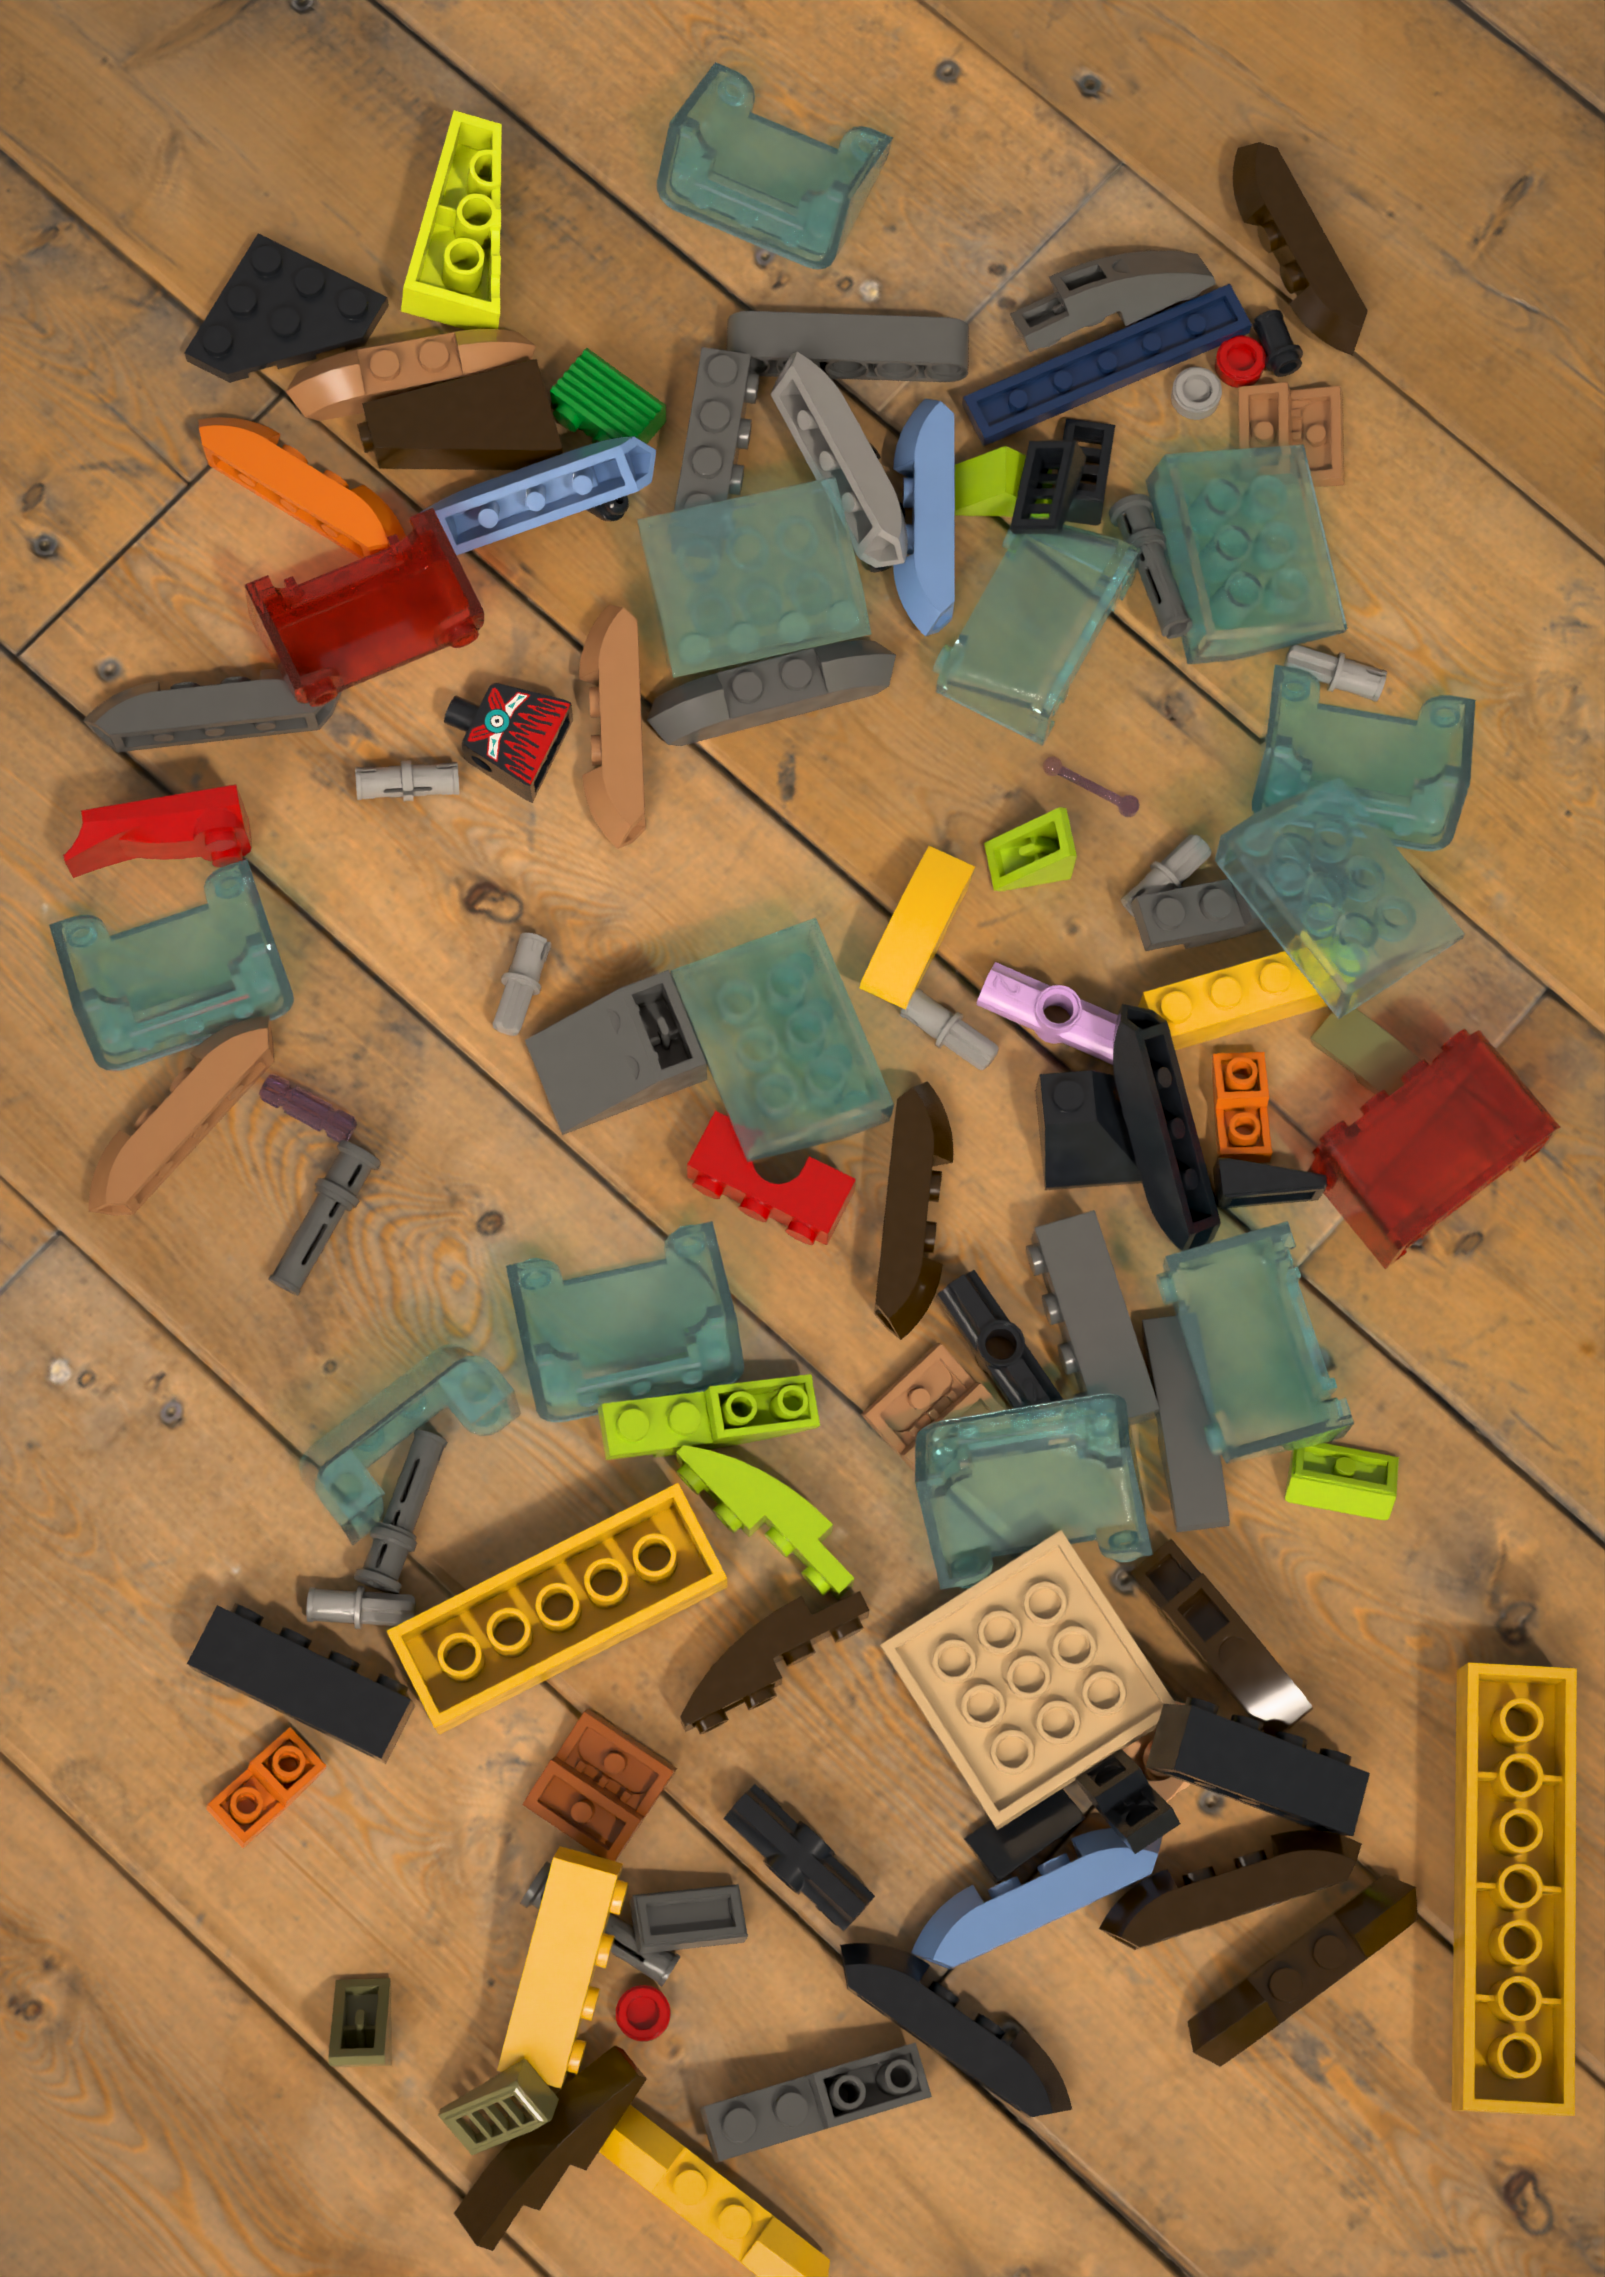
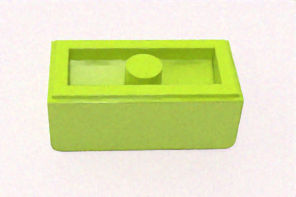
(1343, 1480)

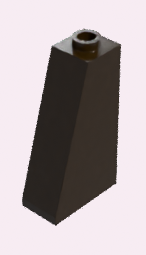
(465, 423)

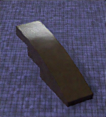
(537, 2160)

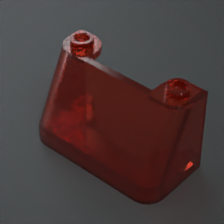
(367, 614)

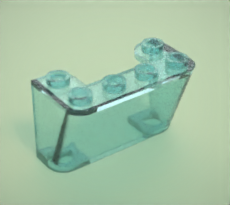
(448, 1377)

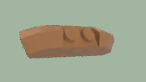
(346, 380)
(617, 786)
(167, 1134)

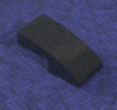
(1127, 1801)

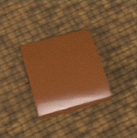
(599, 1786)

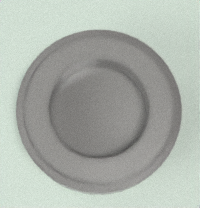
(1196, 393)

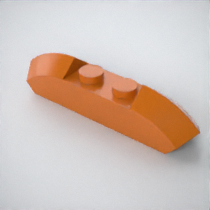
(282, 477)

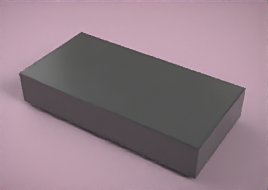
(688, 1919)

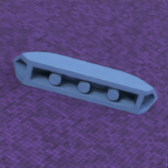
(927, 459)
(545, 492)
(971, 1928)

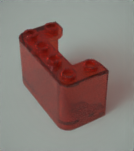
(1430, 1145)

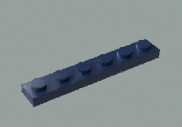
(1106, 365)

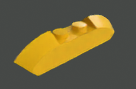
(709, 2200)

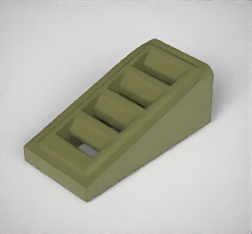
(518, 2081)

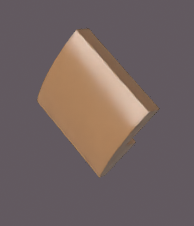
(1307, 417)
(926, 1393)

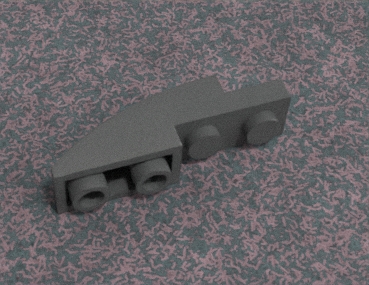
(1124, 283)
(1194, 916)
(815, 2102)

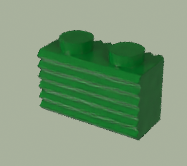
(605, 402)

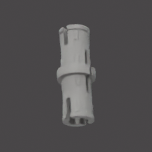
(407, 781)

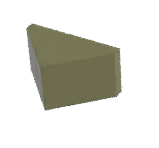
(361, 2023)

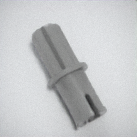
(1338, 672)
(1172, 870)
(521, 983)
(950, 1030)
(359, 1607)

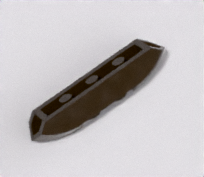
(1288, 228)
(905, 1276)
(1301, 1865)
(1303, 1970)

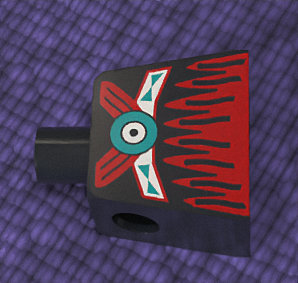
(512, 735)

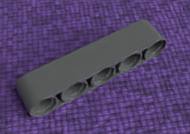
(854, 344)

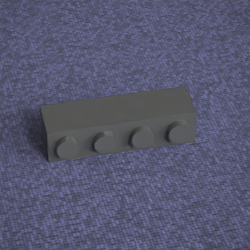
(1091, 1313)

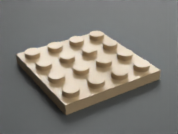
(1028, 1679)

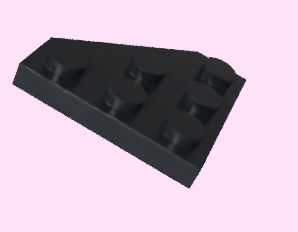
(282, 314)

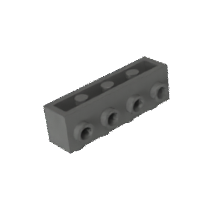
(717, 429)

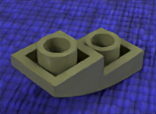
(1365, 1050)

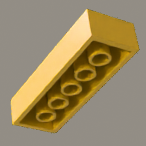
(558, 1608)

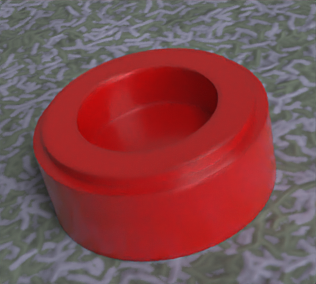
(1240, 361)
(643, 2013)

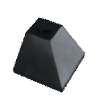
(1083, 1132)

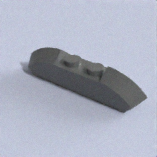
(771, 691)
(202, 714)

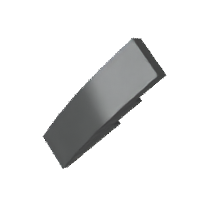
(1190, 1470)

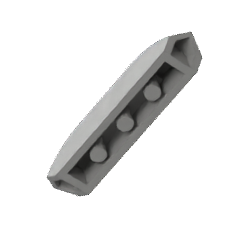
(839, 449)

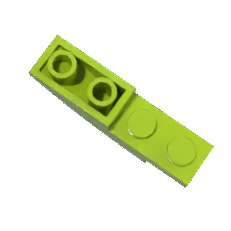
(709, 1418)
(753, 1497)

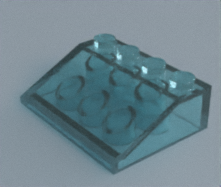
(1246, 550)
(753, 577)
(1335, 894)
(783, 1042)

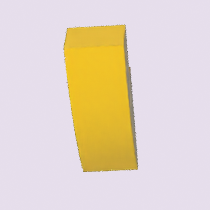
(917, 927)

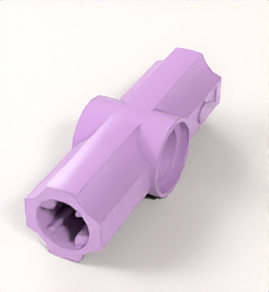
(1025, 999)

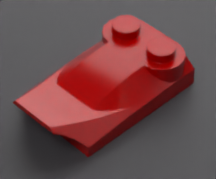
(164, 828)

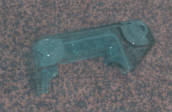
(765, 177)
(1036, 626)
(1399, 769)
(173, 977)
(627, 1329)
(1253, 1346)
(1023, 1475)

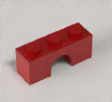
(806, 1205)

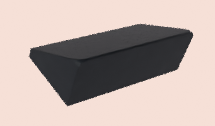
(1025, 1836)

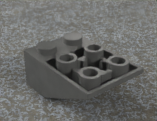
(618, 1053)

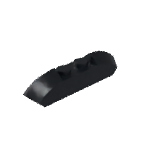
(1162, 1128)
(1015, 2073)

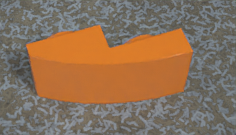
(1241, 1106)
(266, 1787)

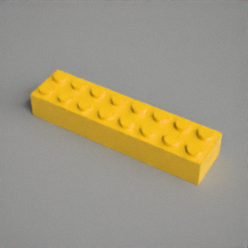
(1514, 1890)

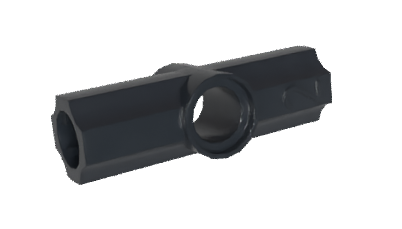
(981, 1319)
(799, 1857)

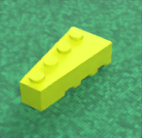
(458, 244)

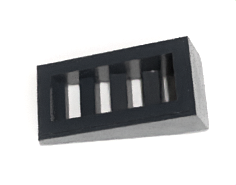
(1041, 457)
(1089, 498)
(1257, 1184)

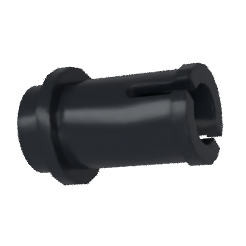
(1281, 352)

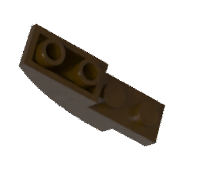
(1221, 1639)
(748, 1667)

